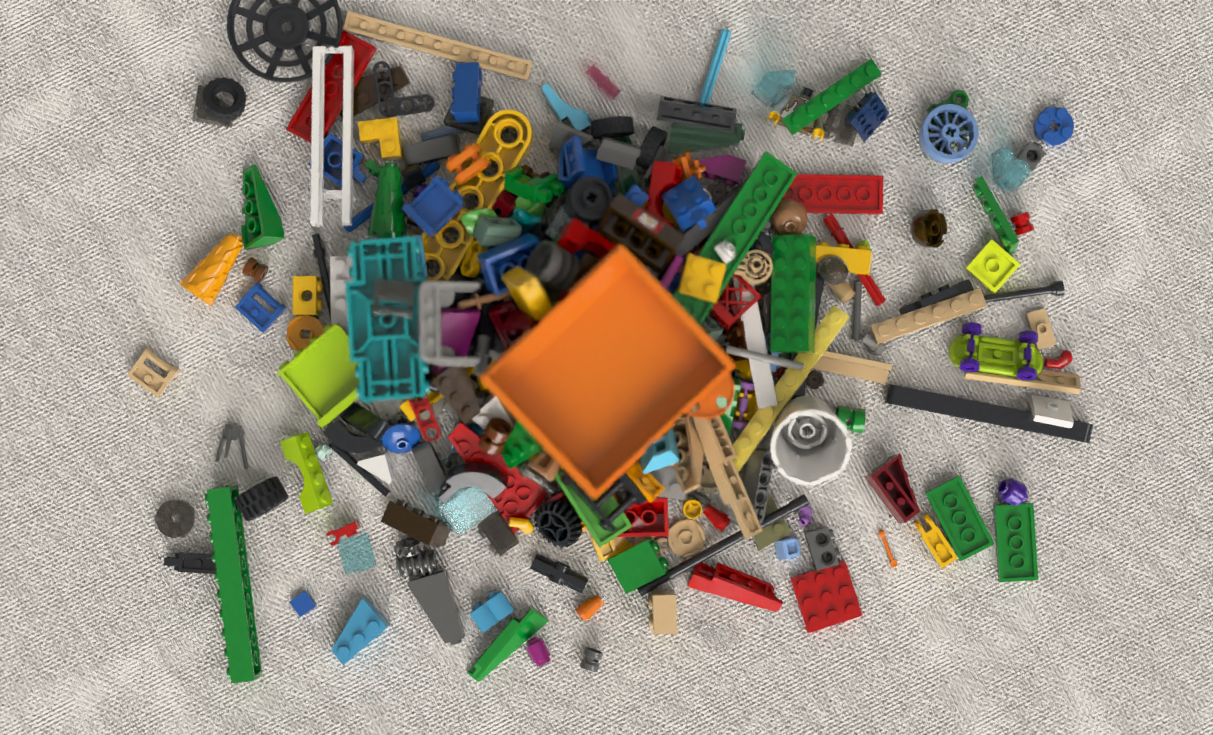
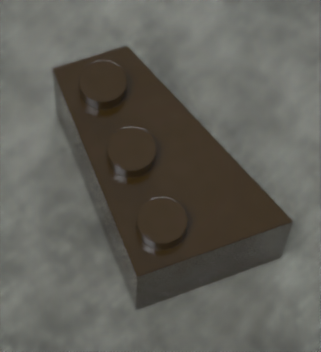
(416, 523)

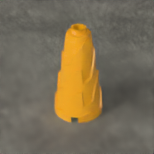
(212, 271)

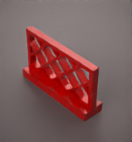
(721, 313)

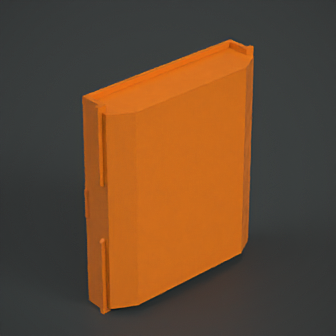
(607, 371)

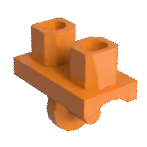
(689, 170)

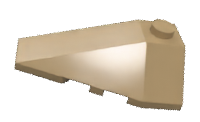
(690, 453)

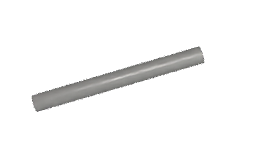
(764, 358)

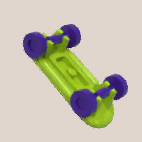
(996, 355)

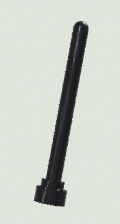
(1056, 289)

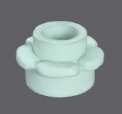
(323, 451)

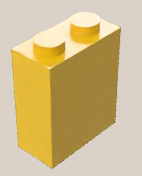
(527, 292)

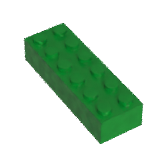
(793, 294)

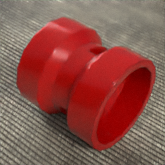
(1022, 223)

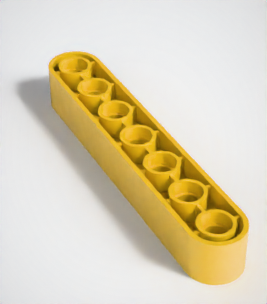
(484, 187)

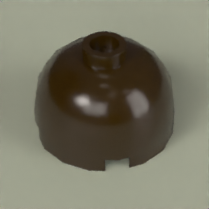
(928, 228)

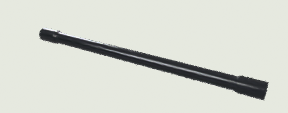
(792, 506)

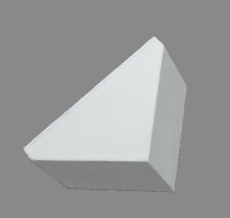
(379, 466)

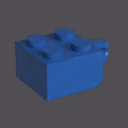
(333, 161)
(689, 203)

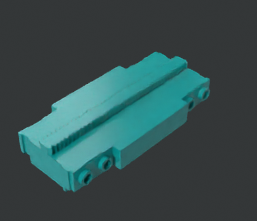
(384, 343)

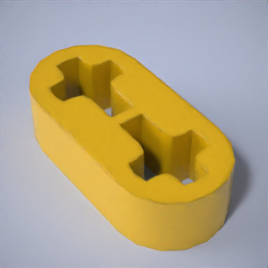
(471, 260)

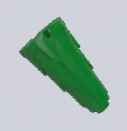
(387, 212)

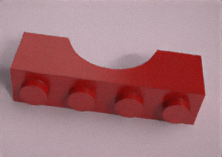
(663, 178)
(578, 236)

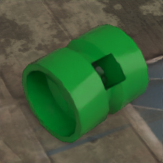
(856, 421)

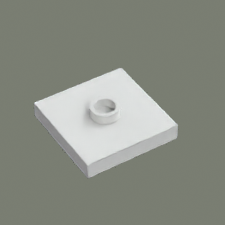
(1051, 411)

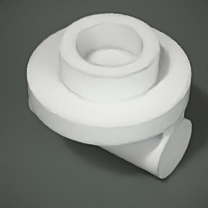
(725, 251)

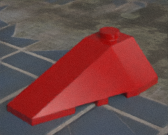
(648, 519)

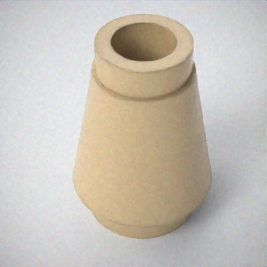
(842, 291)

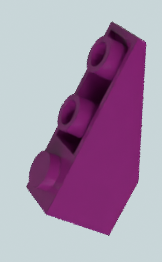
(724, 167)

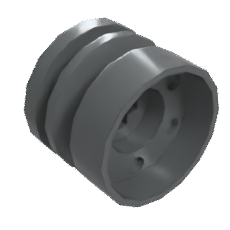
(553, 266)

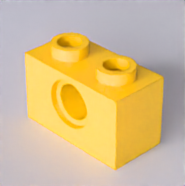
(300, 286)

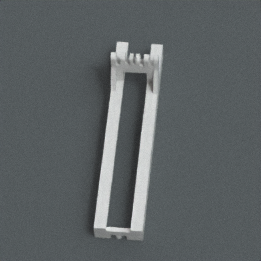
(348, 191)

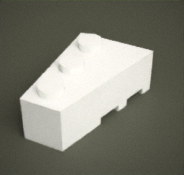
(492, 408)

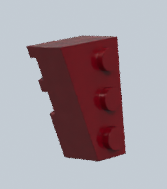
(893, 488)

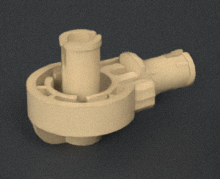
(754, 266)

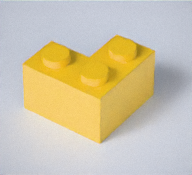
(383, 131)

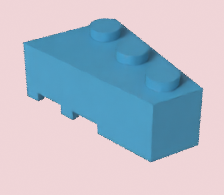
(360, 630)

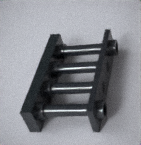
(633, 496)

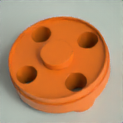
(707, 405)

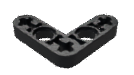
(396, 102)

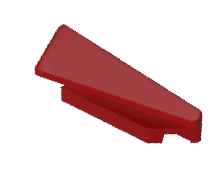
(734, 585)

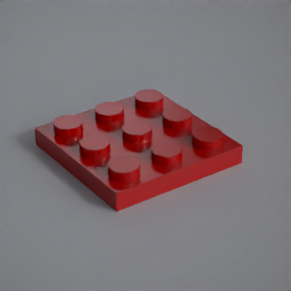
(826, 597)

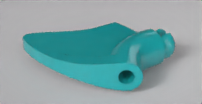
(525, 219)

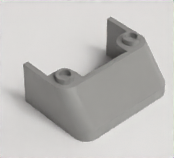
(430, 298)

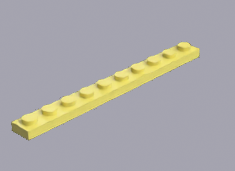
(787, 387)

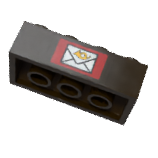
(640, 233)

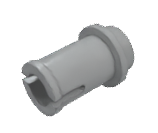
(871, 343)

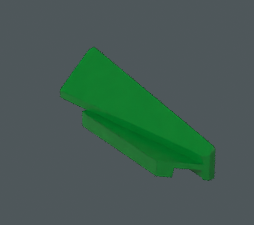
(508, 640)

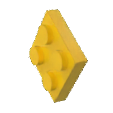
(701, 278)

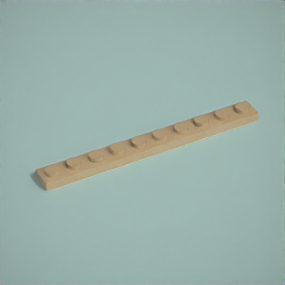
(437, 45)

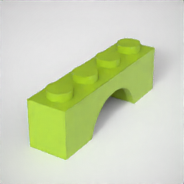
(315, 491)

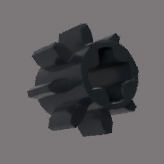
(539, 232)

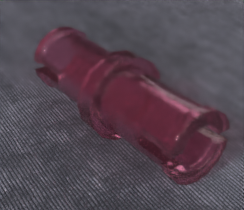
(603, 81)

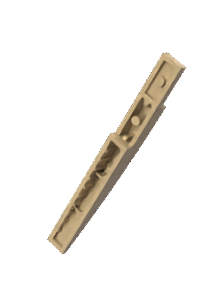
(720, 457)

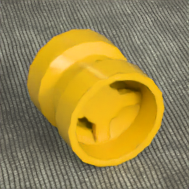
(692, 508)

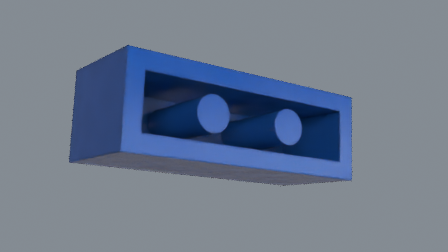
(466, 92)

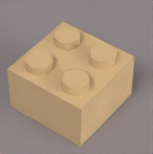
(663, 612)

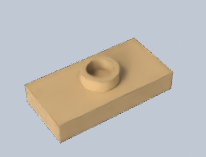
(1039, 323)

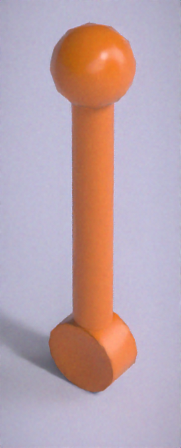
(893, 563)

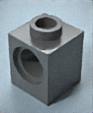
(1038, 153)

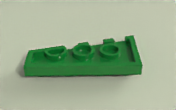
(1000, 223)

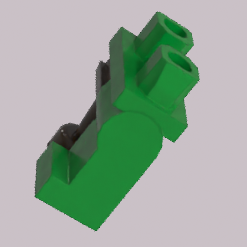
(532, 185)

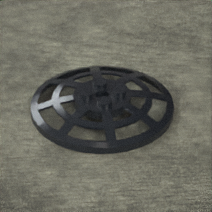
(283, 40)

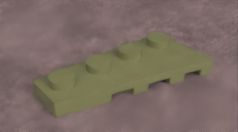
(775, 530)

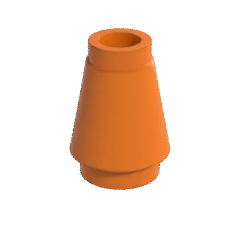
(589, 607)

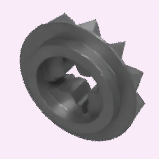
(409, 547)

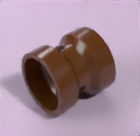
(254, 269)

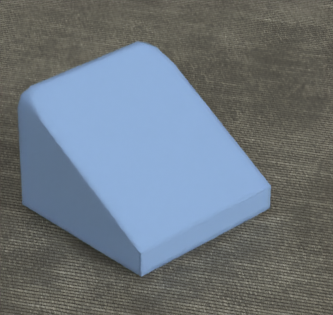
(787, 548)

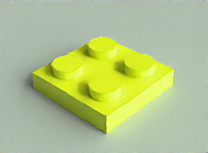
(992, 266)

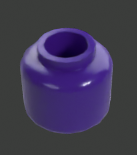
(1012, 491)

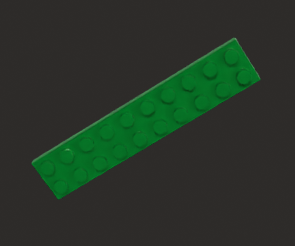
(742, 224)

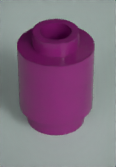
(538, 651)

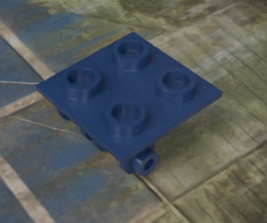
(868, 116)

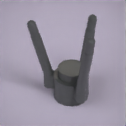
(230, 433)

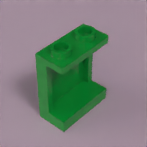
(639, 565)

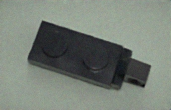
(191, 563)

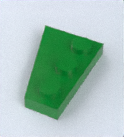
(520, 446)

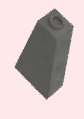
(439, 604)

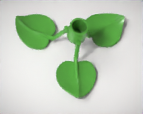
(471, 218)

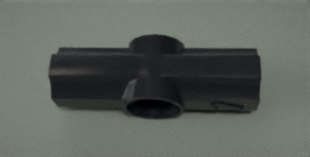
(559, 573)

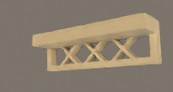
(854, 367)

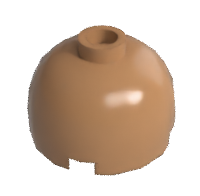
(789, 218)

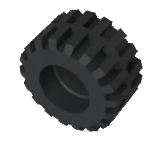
(261, 498)

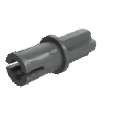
(482, 353)

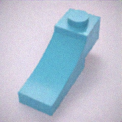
(577, 118)

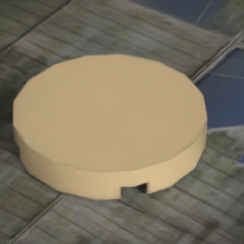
(686, 538)

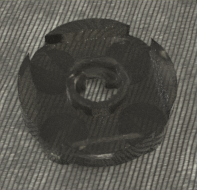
(174, 530)

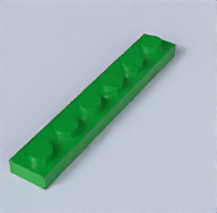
(831, 97)

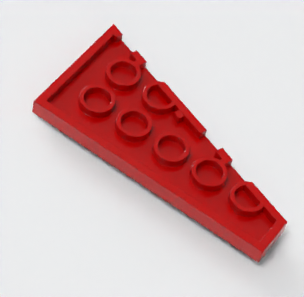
(521, 494)

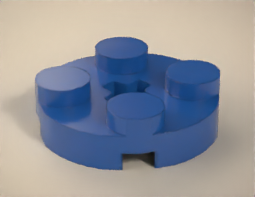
(1060, 117)

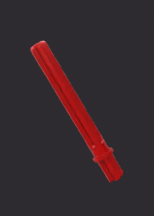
(867, 280)

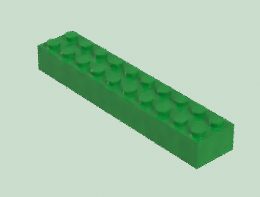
(234, 584)

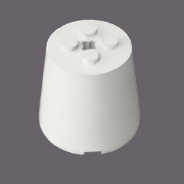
(810, 452)

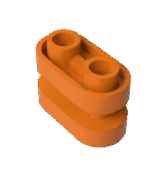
(456, 162)

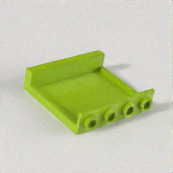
(324, 374)

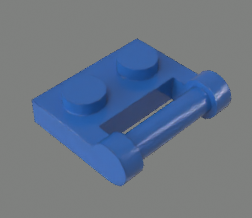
(256, 312)

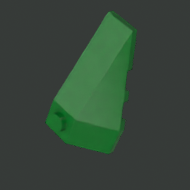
(262, 220)

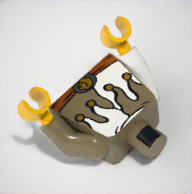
(788, 105)

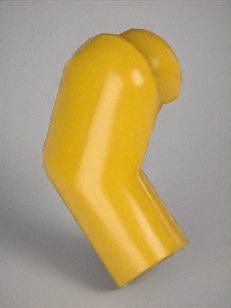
(523, 524)

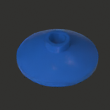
(401, 438)

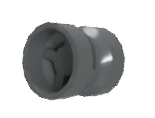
(591, 659)

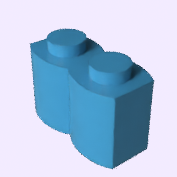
(491, 611)

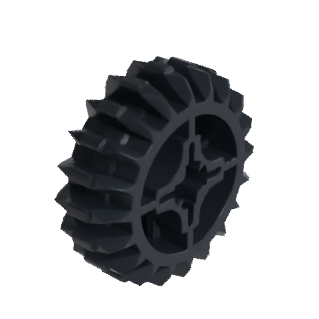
(558, 523)

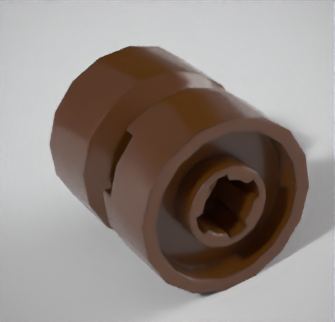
(495, 436)

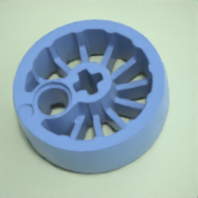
(950, 156)

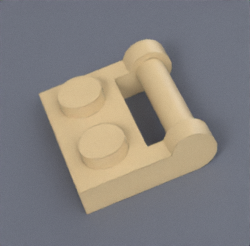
(149, 377)

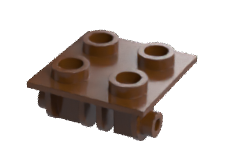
(736, 338)

